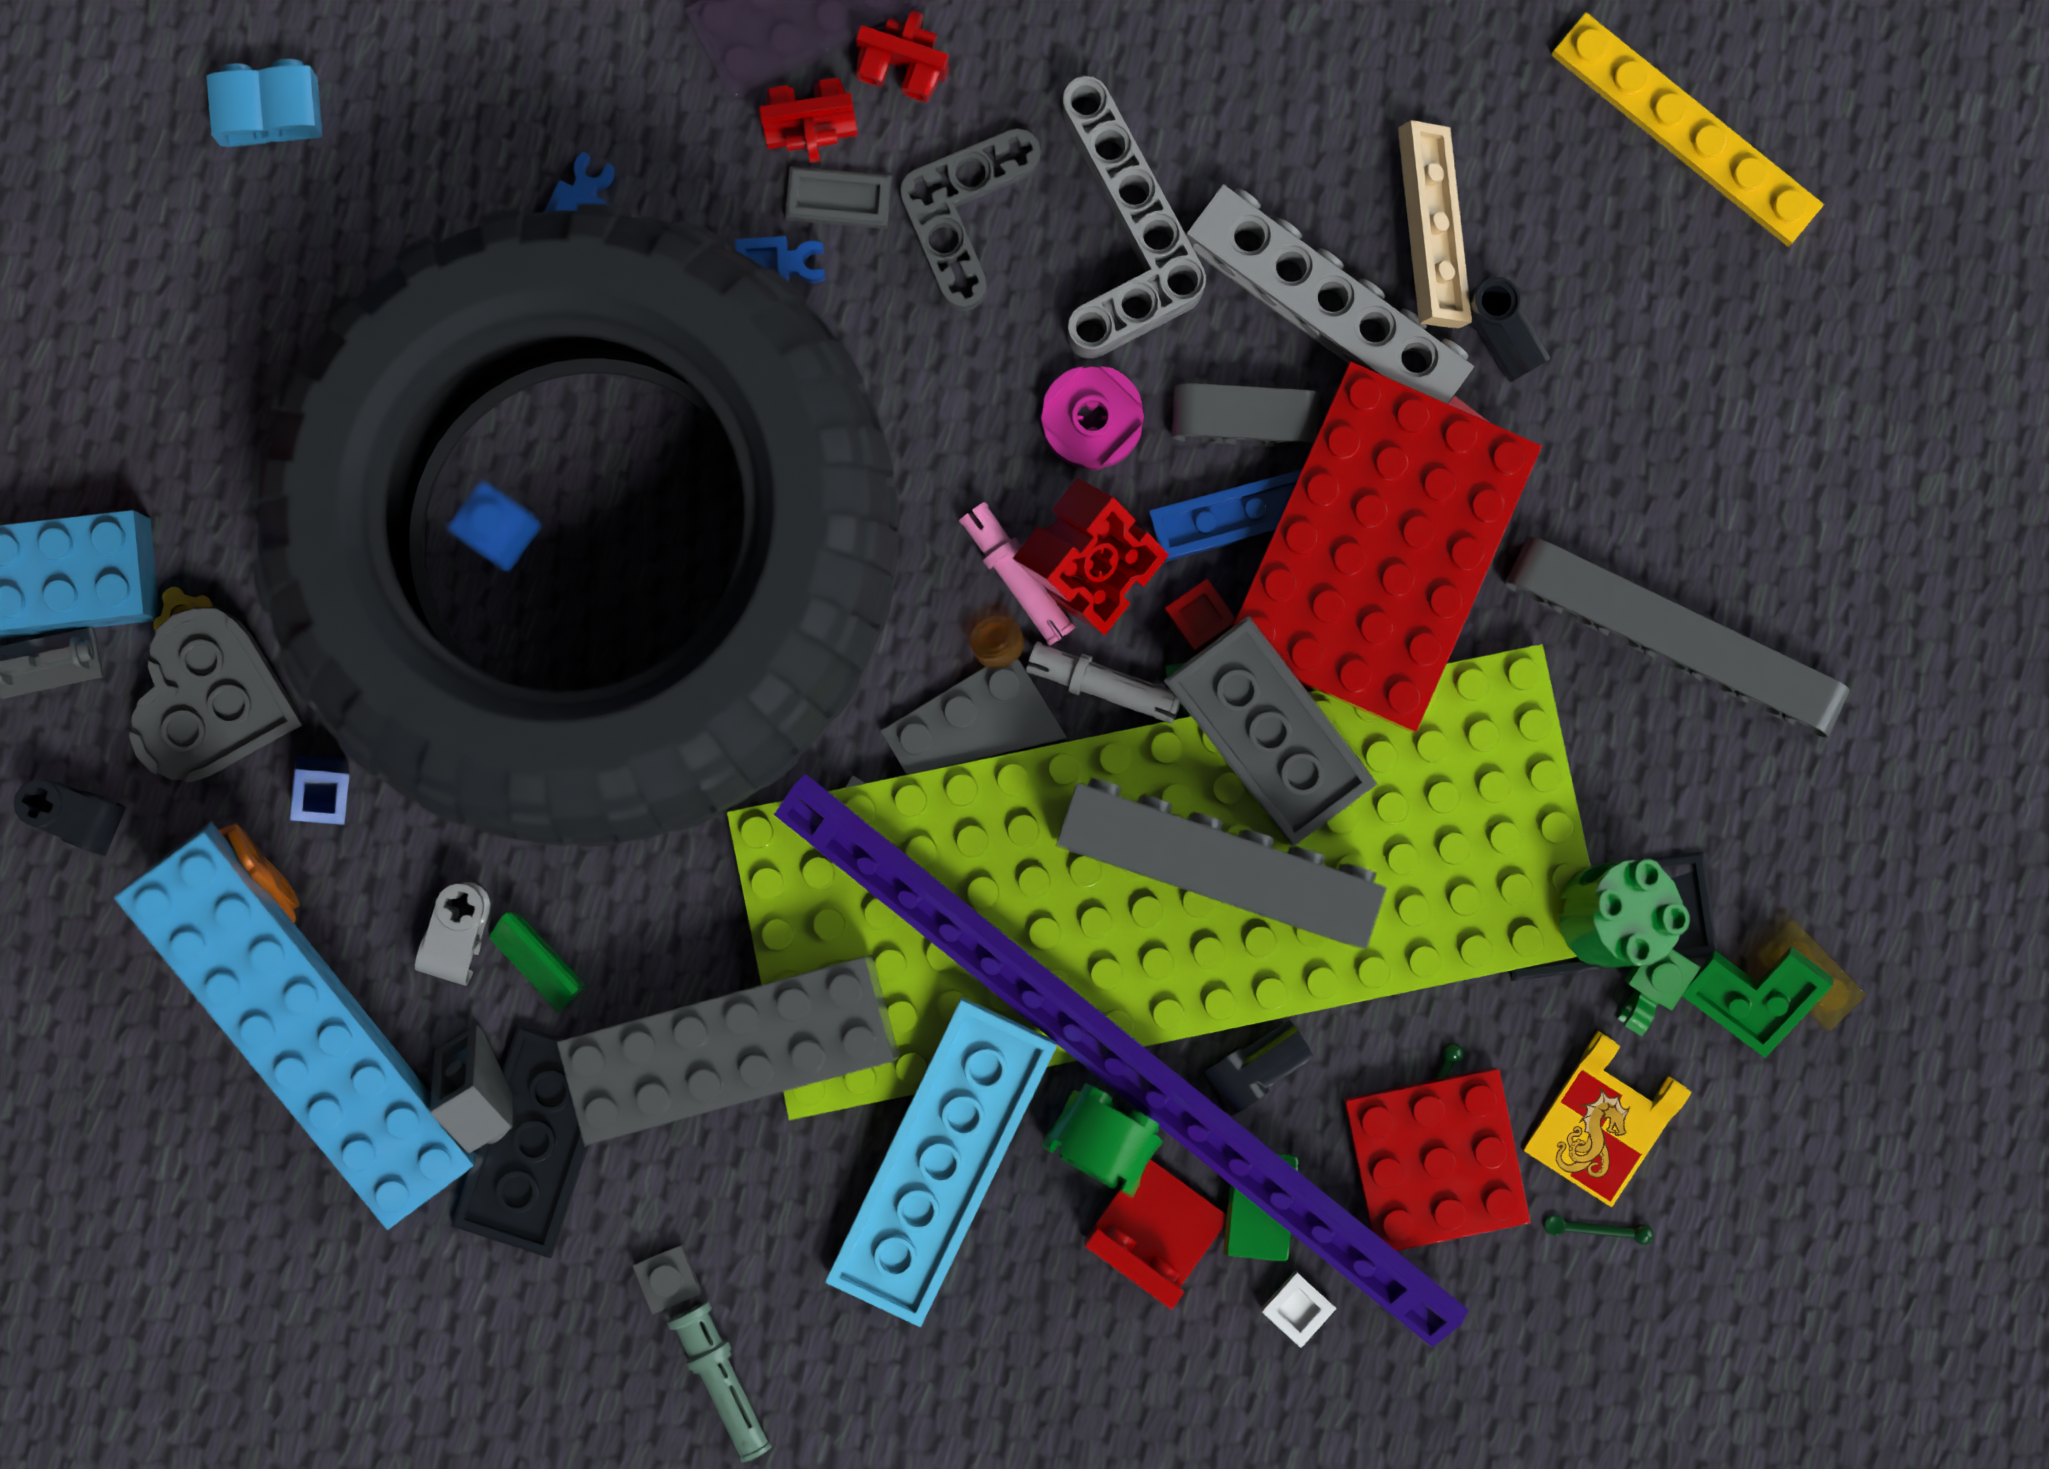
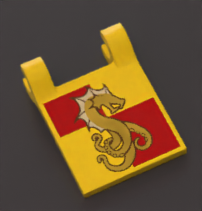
(1601, 1126)

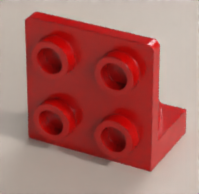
(1156, 1233)

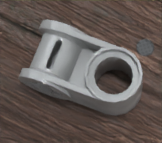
(452, 941)

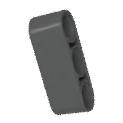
(1246, 413)

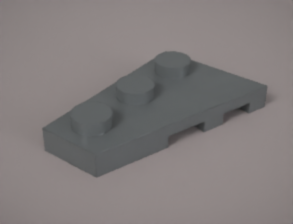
(974, 720)

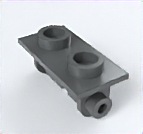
(49, 663)

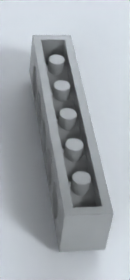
(1322, 271)

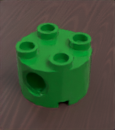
(1622, 914)
(1104, 1140)

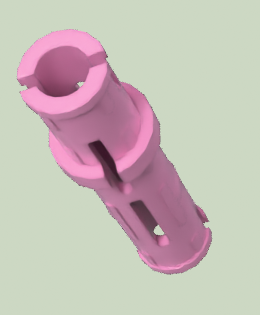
(1030, 594)

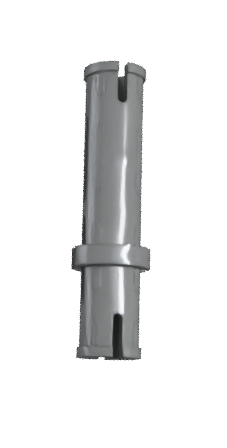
(1097, 680)

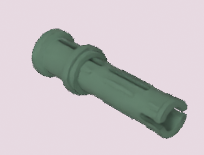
(709, 1358)

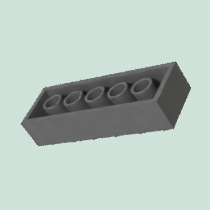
(1220, 865)
(728, 1050)

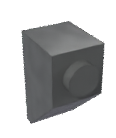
(470, 1091)

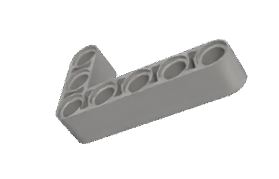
(1135, 222)

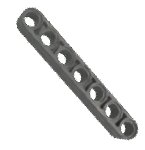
(1678, 634)

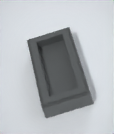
(838, 197)

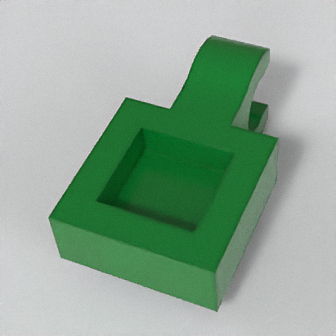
(1655, 984)

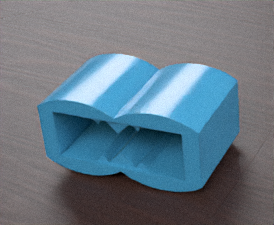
(264, 103)

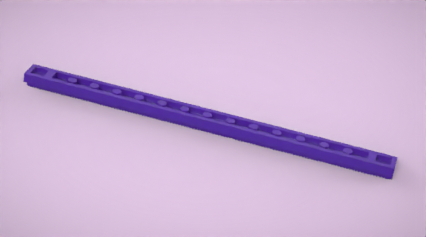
(1169, 1101)

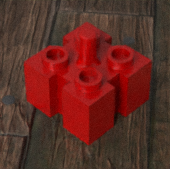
(1091, 556)

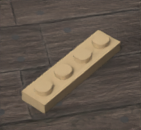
(1434, 225)

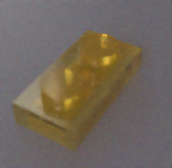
(1843, 994)

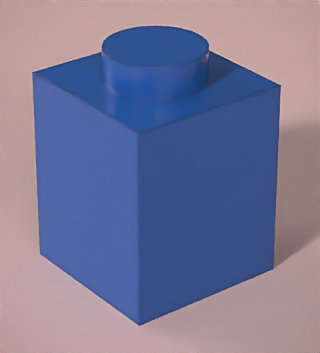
(495, 526)
(319, 789)

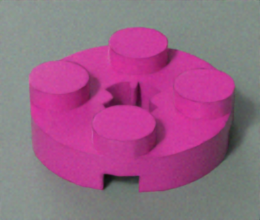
(1092, 388)

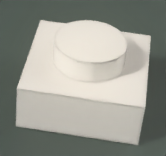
(1298, 1309)

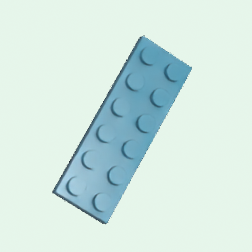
(941, 1161)

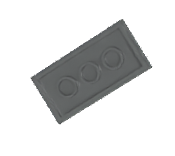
(1270, 731)

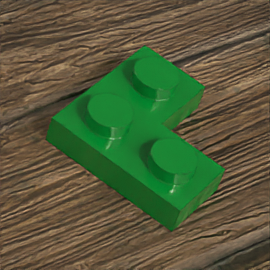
(1760, 1010)

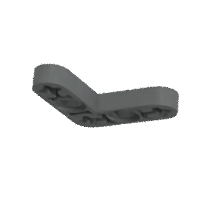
(944, 212)

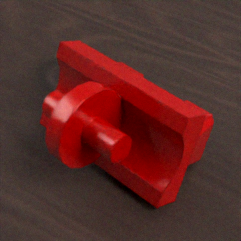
(904, 47)
(808, 121)

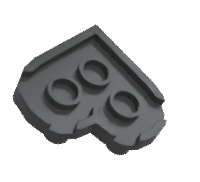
(209, 697)

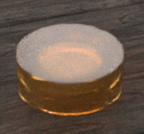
(997, 641)

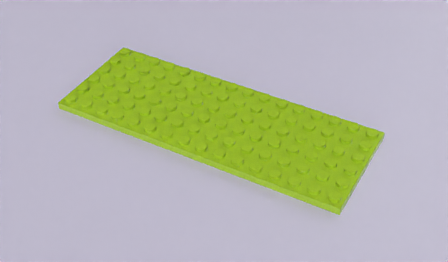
(1463, 829)

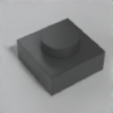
(667, 1279)

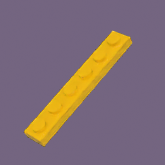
(1687, 129)

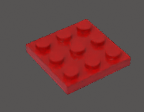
(1437, 1159)

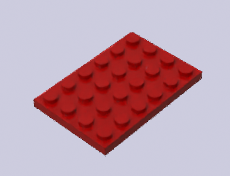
(1386, 544)

